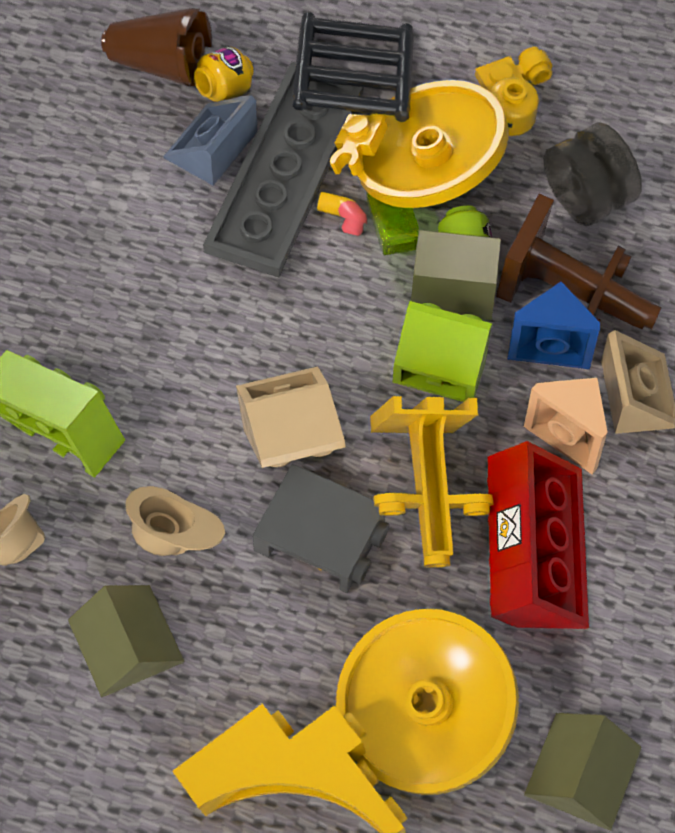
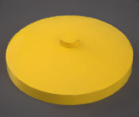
(443, 148)
(430, 699)

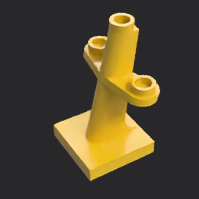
(426, 429)

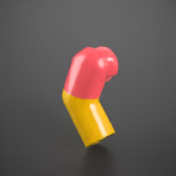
(345, 208)

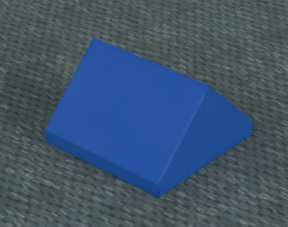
(554, 331)

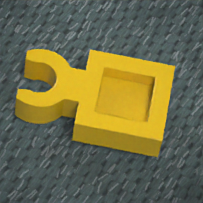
(357, 138)

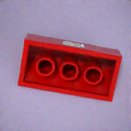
(536, 540)

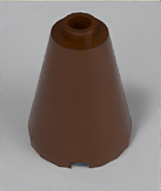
(160, 43)

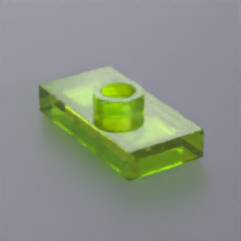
(394, 226)

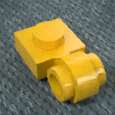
(532, 66)

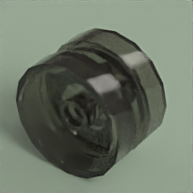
(593, 173)

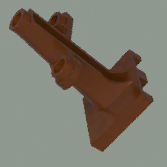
(538, 259)

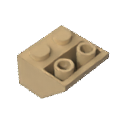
(290, 417)

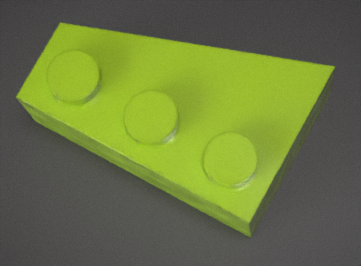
(59, 410)

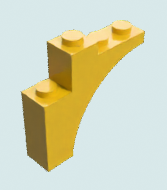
(316, 762)

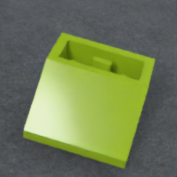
(441, 351)

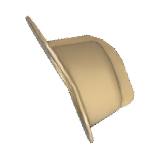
(170, 524)
(18, 531)

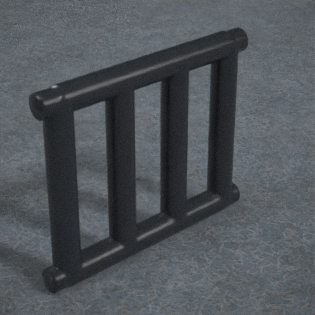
(307, 72)

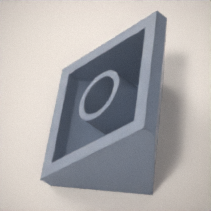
(215, 138)

